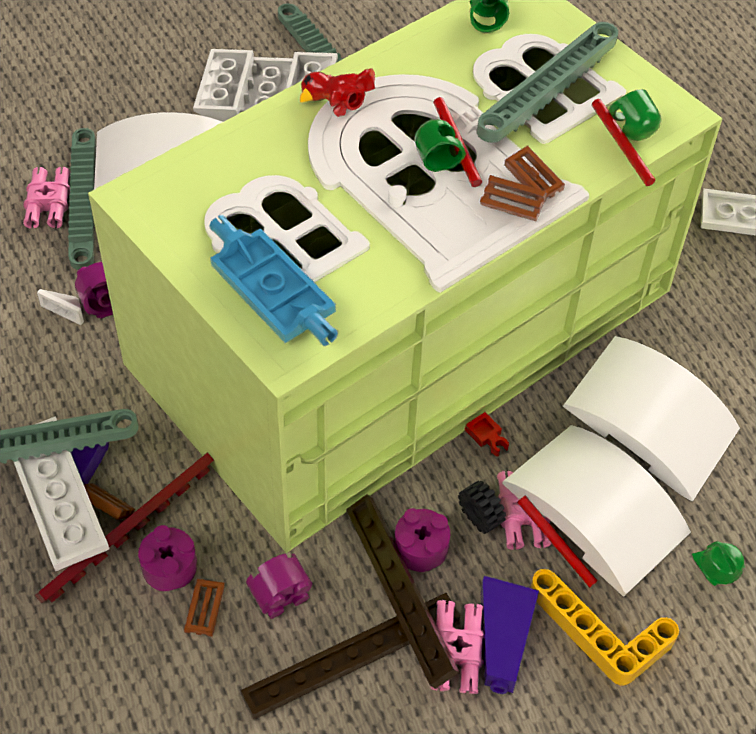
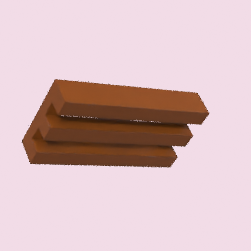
(529, 176)
(516, 187)
(108, 503)
(200, 629)

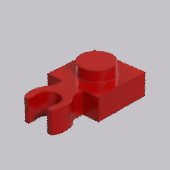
(486, 431)

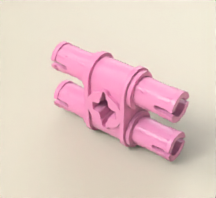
(47, 197)
(516, 518)
(468, 638)

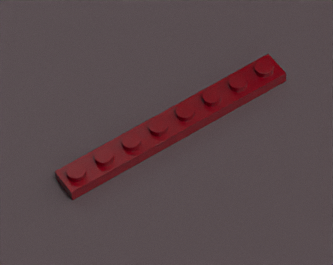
(119, 534)

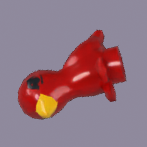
(341, 90)

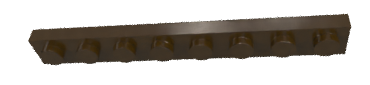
(402, 592)
(331, 664)

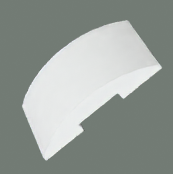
(239, 80)
(142, 138)
(655, 413)
(602, 505)

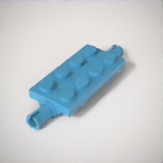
(272, 283)

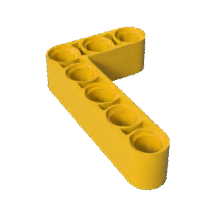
(600, 634)

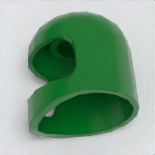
(489, 8)
(640, 115)
(434, 143)

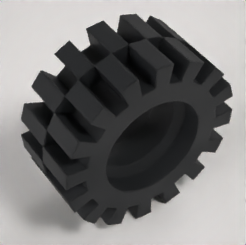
(482, 506)

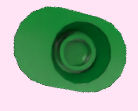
(720, 563)

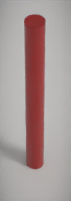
(623, 142)
(467, 162)
(557, 541)

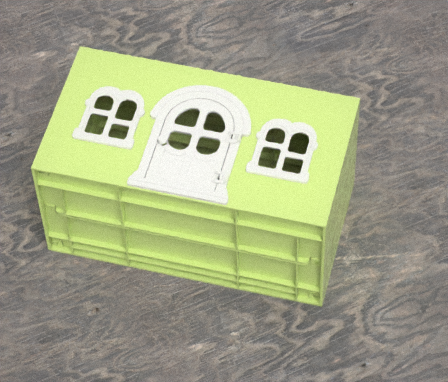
(432, 292)

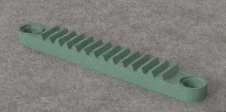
(304, 31)
(547, 82)
(82, 182)
(65, 434)

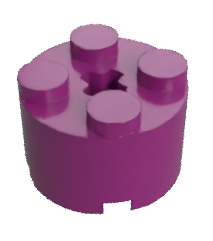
(93, 290)
(422, 539)
(167, 558)
(279, 584)

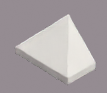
(61, 304)

